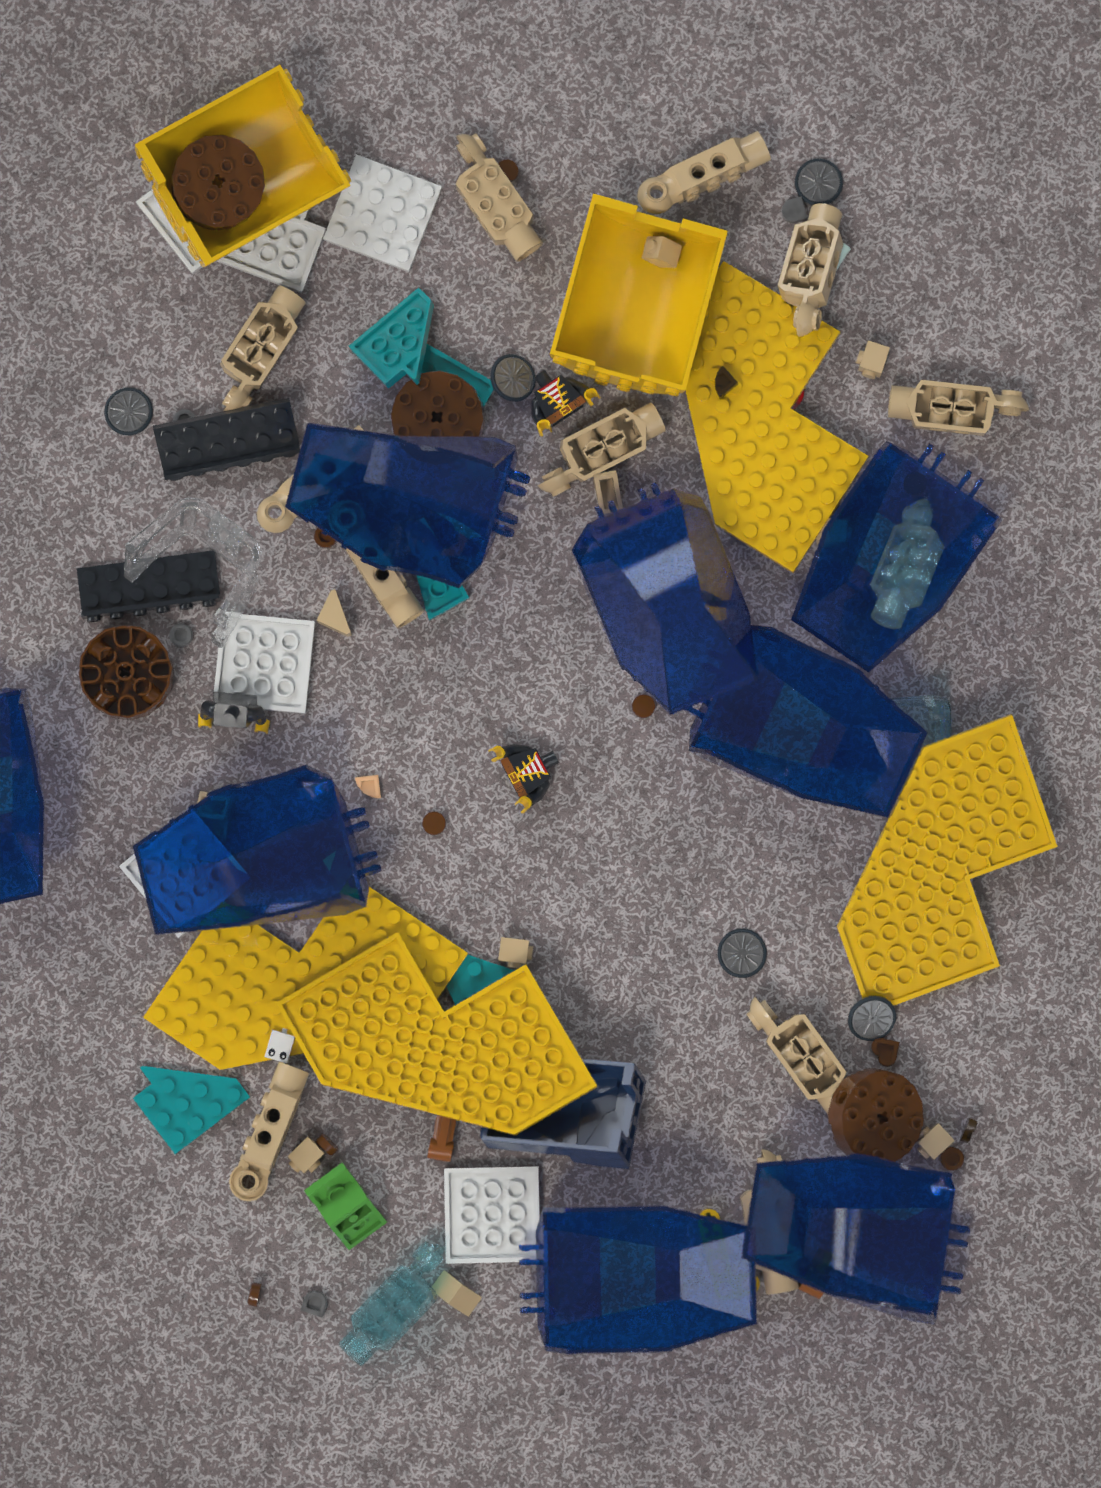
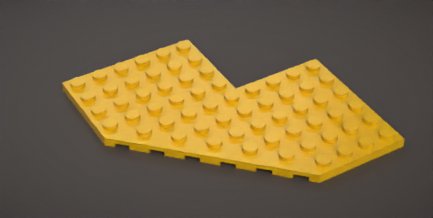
(764, 464)
(957, 817)
(232, 978)
(482, 1062)

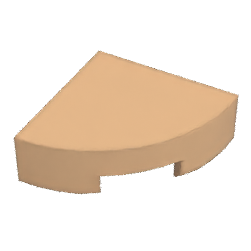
(369, 785)

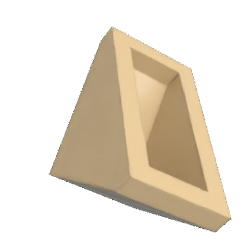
(607, 489)
(333, 615)
(456, 1293)

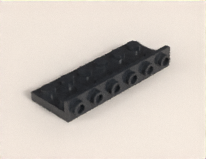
(227, 439)
(163, 585)

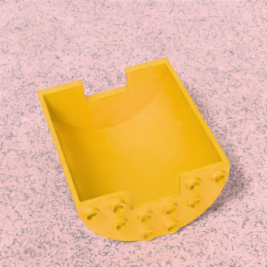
(271, 123)
(627, 316)

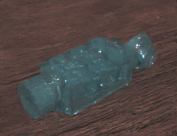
(906, 566)
(393, 1306)

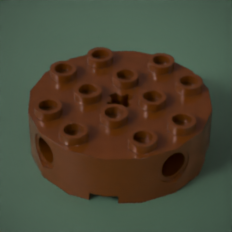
(222, 159)
(438, 393)
(125, 649)
(876, 1114)

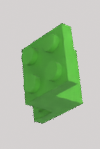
(345, 1206)

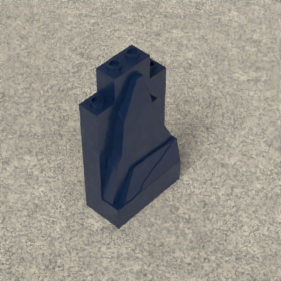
(591, 1129)

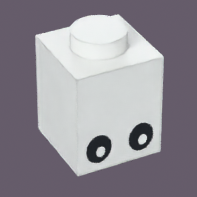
(280, 1046)

